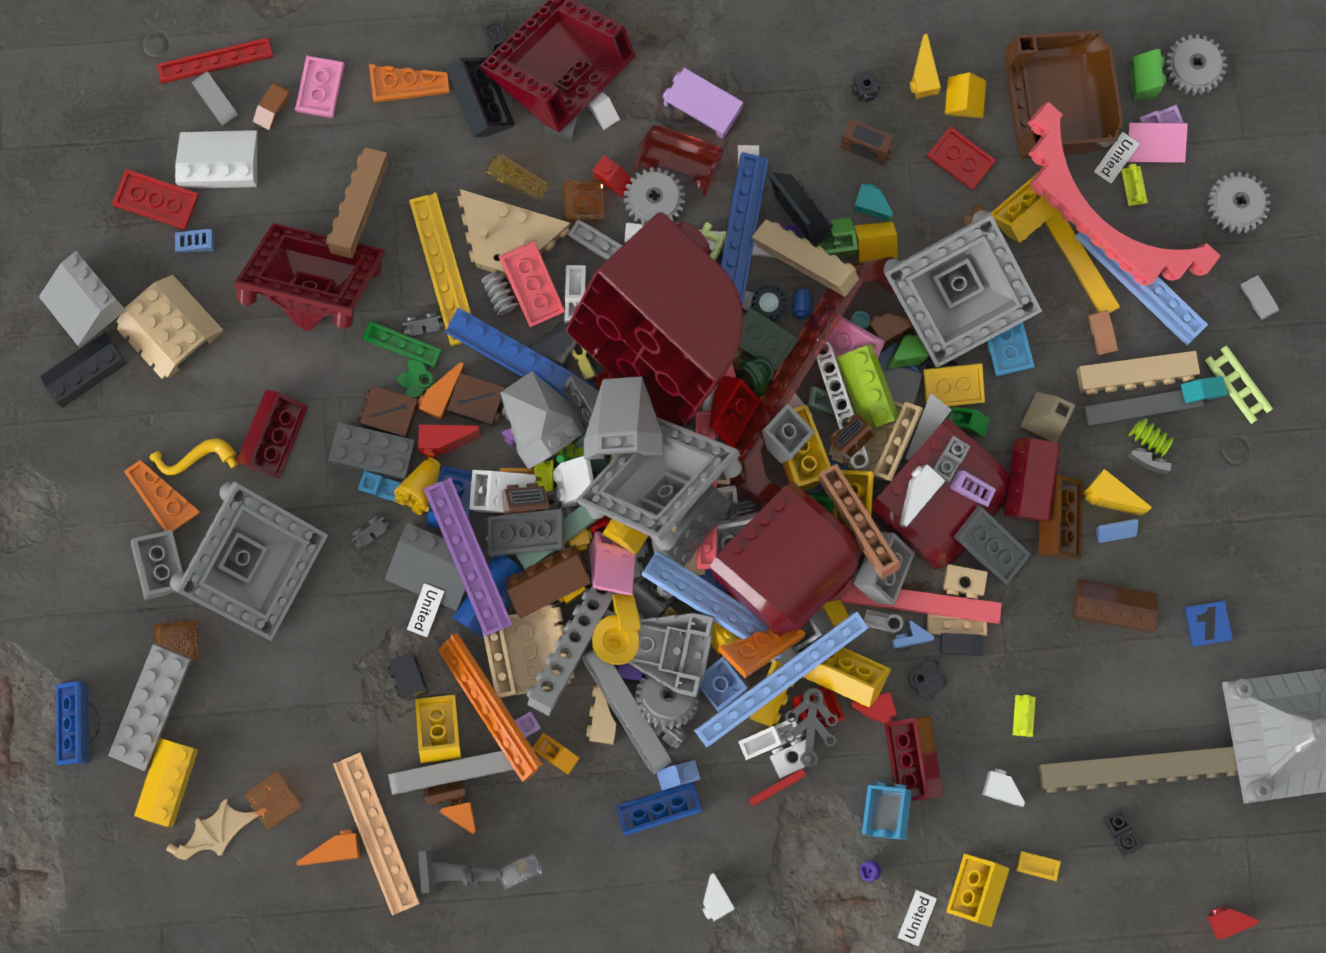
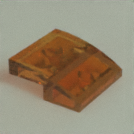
(272, 800)

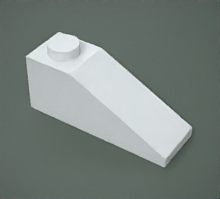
(920, 490)

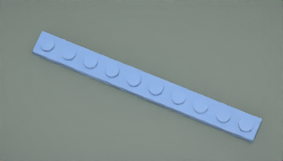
(781, 679)

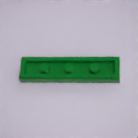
(402, 344)

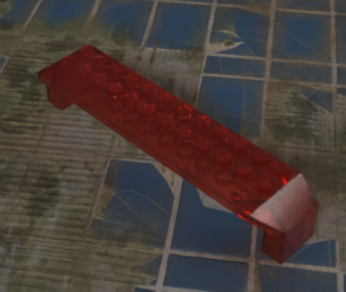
(752, 478)

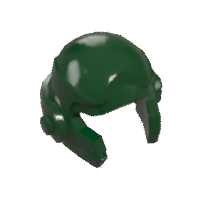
(760, 373)

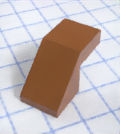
(270, 105)

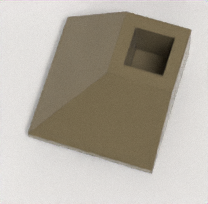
(1047, 416)

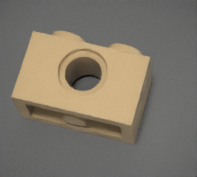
(976, 580)

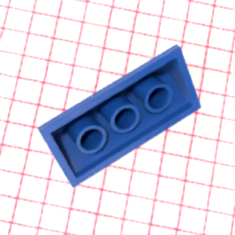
(500, 569)
(72, 723)
(658, 808)

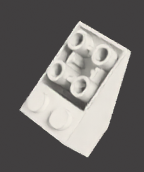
(488, 487)

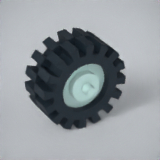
(770, 301)

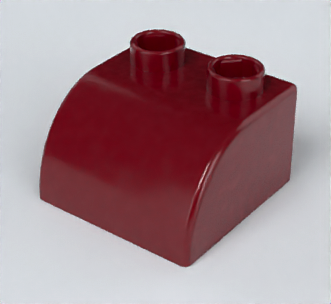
(662, 316)

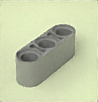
(214, 98)

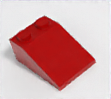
(732, 409)
(442, 439)

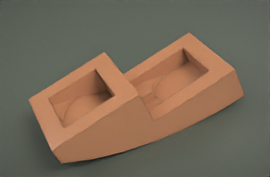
(1103, 332)

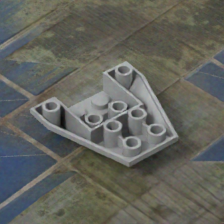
(623, 421)

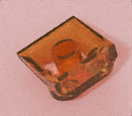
(583, 200)
(178, 638)

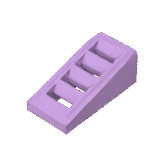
(961, 483)

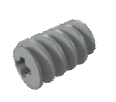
(499, 293)

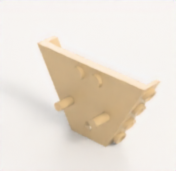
(503, 227)

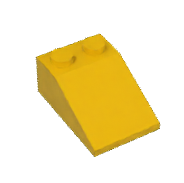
(1112, 494)
(437, 729)

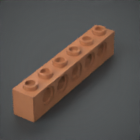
(859, 521)

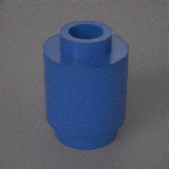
(802, 303)

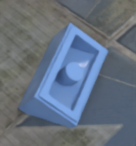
(1117, 530)

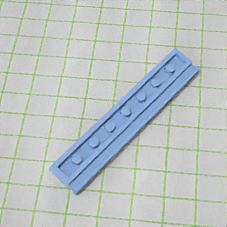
(1155, 296)
(703, 596)

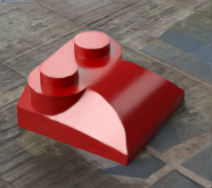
(829, 701)

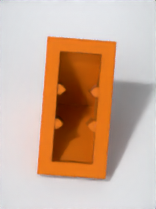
(462, 815)

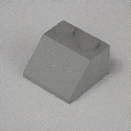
(786, 434)

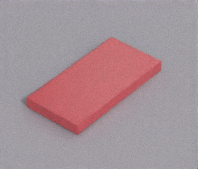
(531, 283)

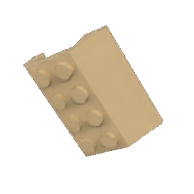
(166, 325)
(887, 445)
(522, 650)

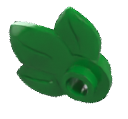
(413, 379)

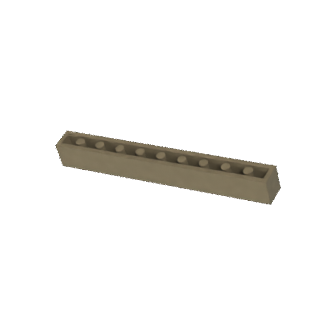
(1137, 768)

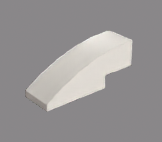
(574, 288)
(768, 739)

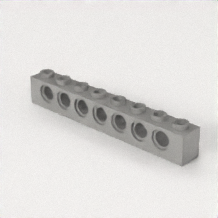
(543, 700)

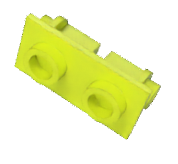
(1134, 185)
(544, 472)
(1024, 715)

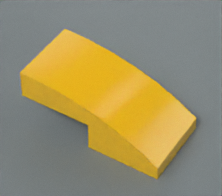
(626, 612)

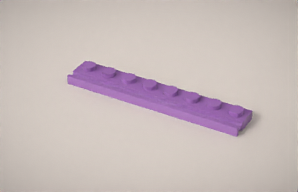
(468, 557)

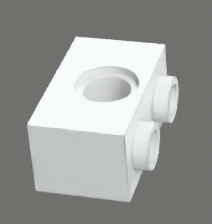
(780, 762)

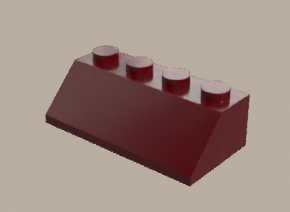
(272, 434)
(1032, 479)
(914, 757)

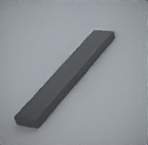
(1138, 408)

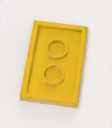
(955, 384)

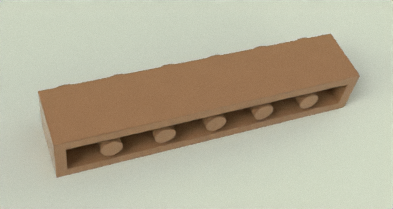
(357, 202)

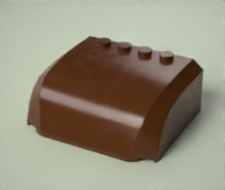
(1076, 77)

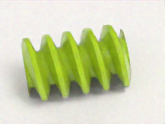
(1151, 437)

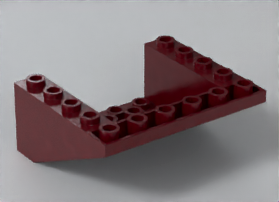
(560, 60)

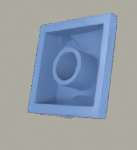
(723, 683)

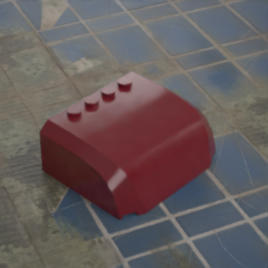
(944, 514)
(787, 560)

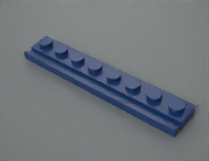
(743, 219)
(507, 350)

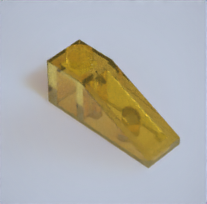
(516, 176)

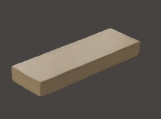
(941, 624)

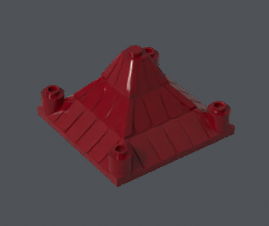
(305, 278)

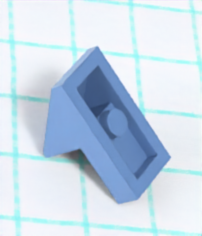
(917, 636)
(678, 775)

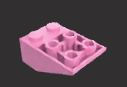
(611, 565)

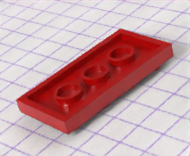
(155, 199)

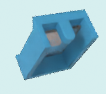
(887, 811)

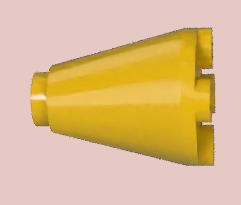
(411, 489)

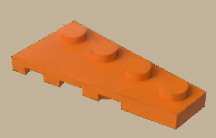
(405, 83)
(756, 651)

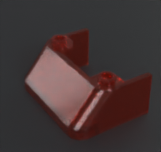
(681, 154)

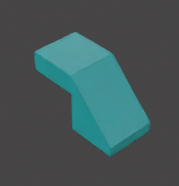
(1204, 389)

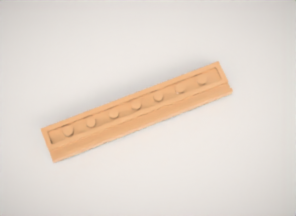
(376, 833)

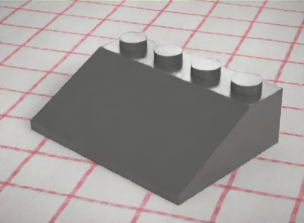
(427, 560)

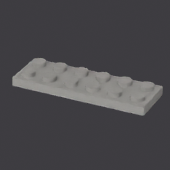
(149, 707)

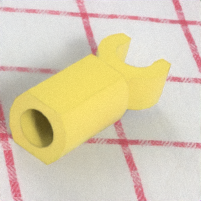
(585, 365)

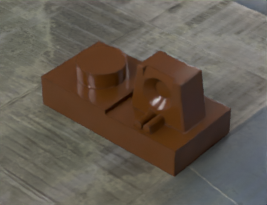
(451, 791)

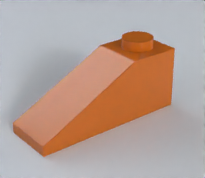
(438, 396)
(337, 848)

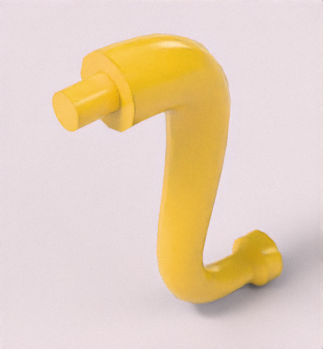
(216, 445)

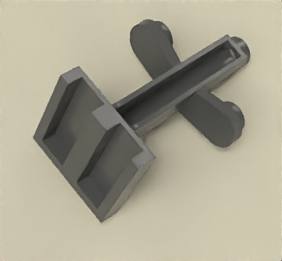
(435, 872)

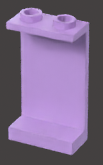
(703, 101)

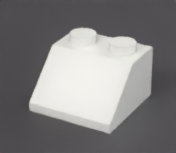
(572, 480)

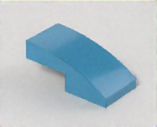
(378, 486)

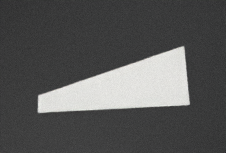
(932, 417)

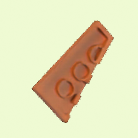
(163, 501)

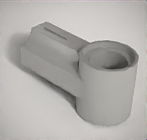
(880, 620)

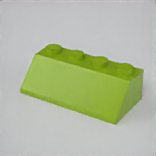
(867, 386)

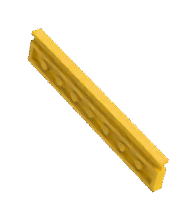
(439, 258)

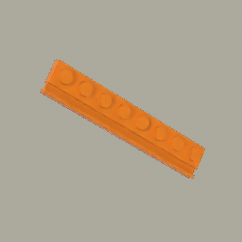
(490, 707)

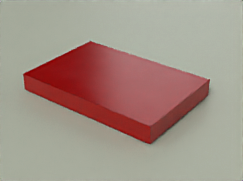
(961, 158)
(777, 787)

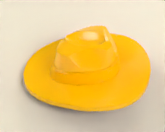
(613, 645)

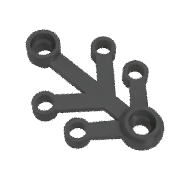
(811, 724)

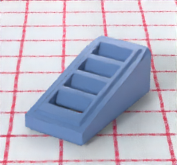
(209, 246)

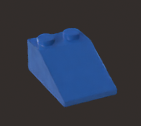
(462, 483)

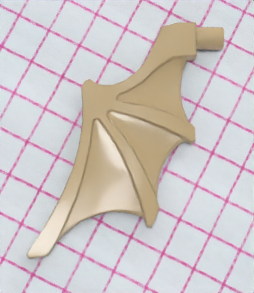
(214, 832)

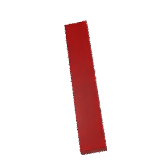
(215, 60)

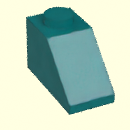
(872, 203)

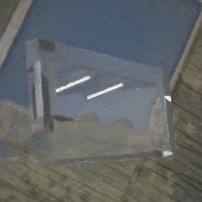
(520, 871)

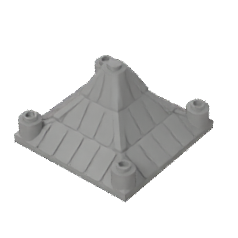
(962, 289)
(660, 489)
(250, 561)
(1279, 734)

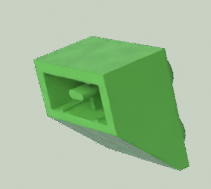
(1147, 75)
(843, 240)

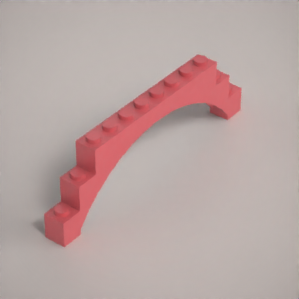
(1060, 191)

